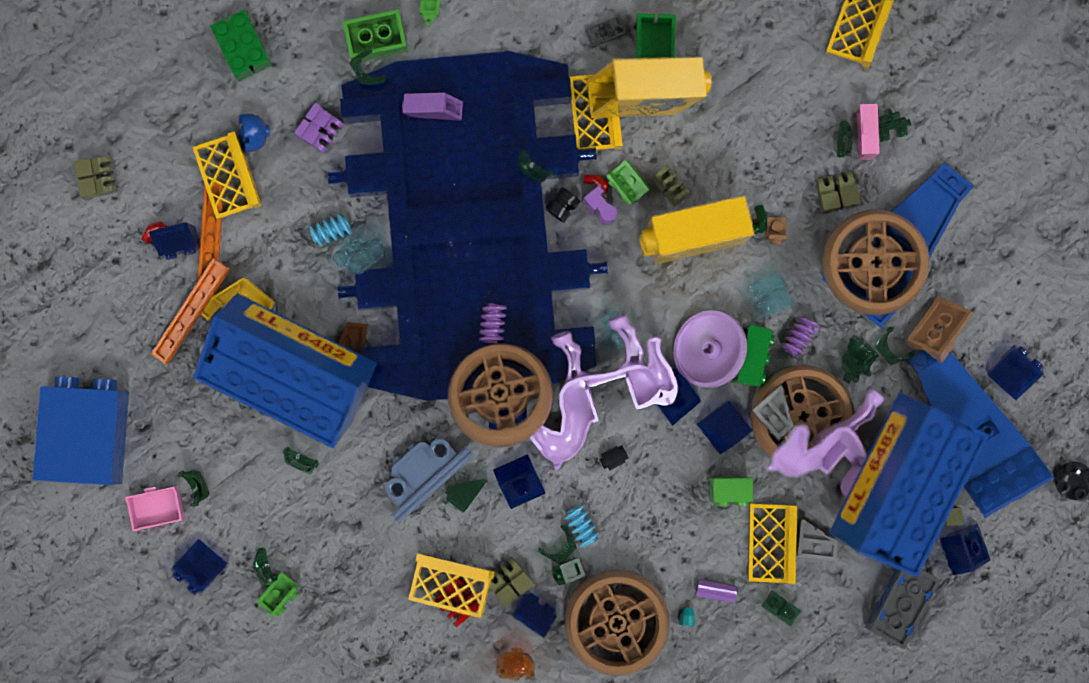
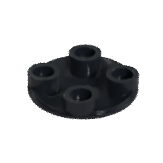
(1073, 480)

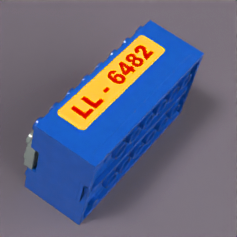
(284, 370)
(908, 485)

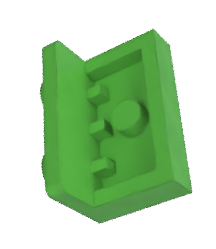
(628, 182)
(278, 595)

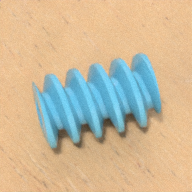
(330, 230)
(581, 525)

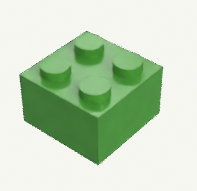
(731, 490)

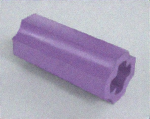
(716, 590)

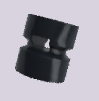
(562, 205)

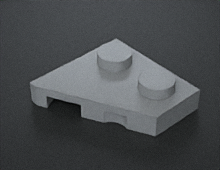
(775, 413)
(815, 543)

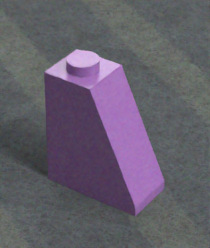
(432, 106)

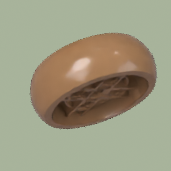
(876, 297)
(794, 383)
(465, 403)
(585, 638)

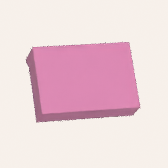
(868, 131)
(155, 507)

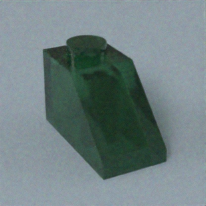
(464, 493)

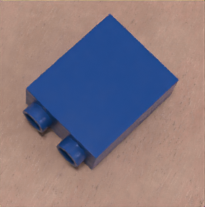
(81, 432)

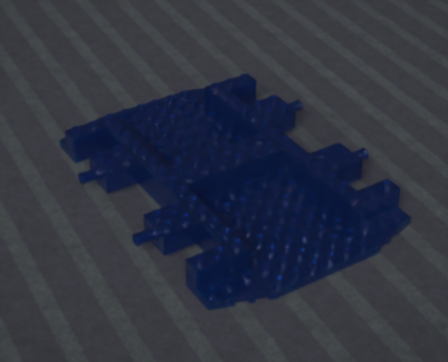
(465, 217)

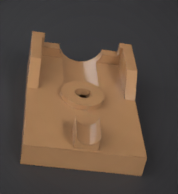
(942, 315)

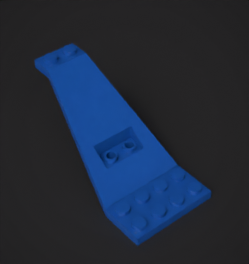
(930, 210)
(1007, 462)

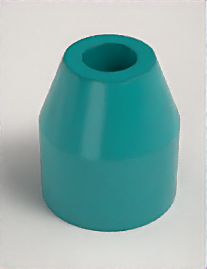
(687, 617)

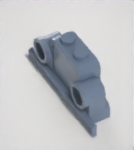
(422, 473)

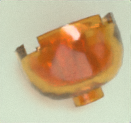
(515, 665)

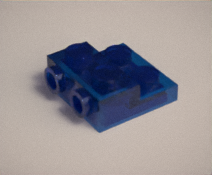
(1016, 371)
(198, 567)

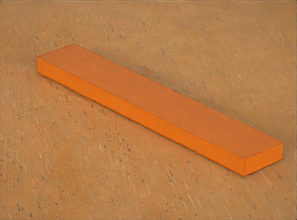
(210, 230)
(190, 311)

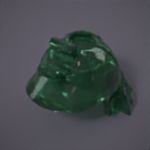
(857, 359)

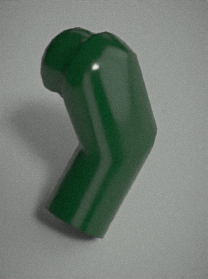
(762, 220)

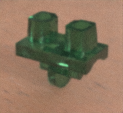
(899, 124)
(781, 608)

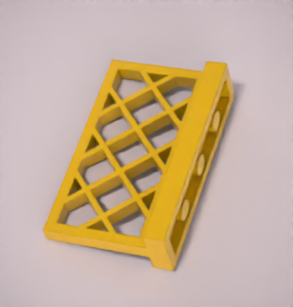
(874, 34)
(613, 122)
(243, 171)
(790, 543)
(451, 568)

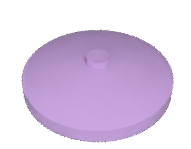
(710, 349)

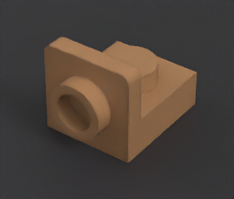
(776, 230)

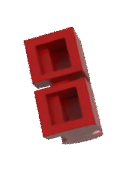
(474, 605)

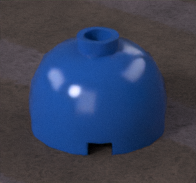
(252, 132)

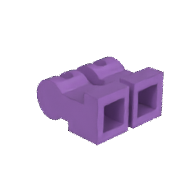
(311, 131)
(596, 204)

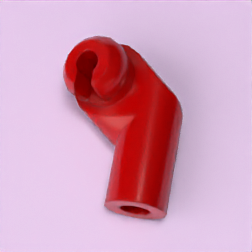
(598, 180)
(146, 236)

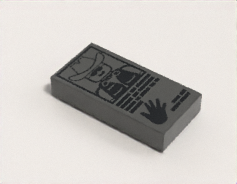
(605, 31)

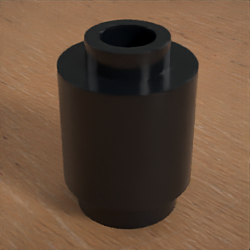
(613, 457)

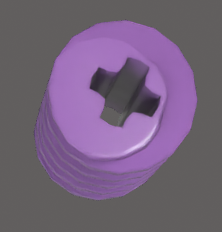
(492, 323)
(799, 337)

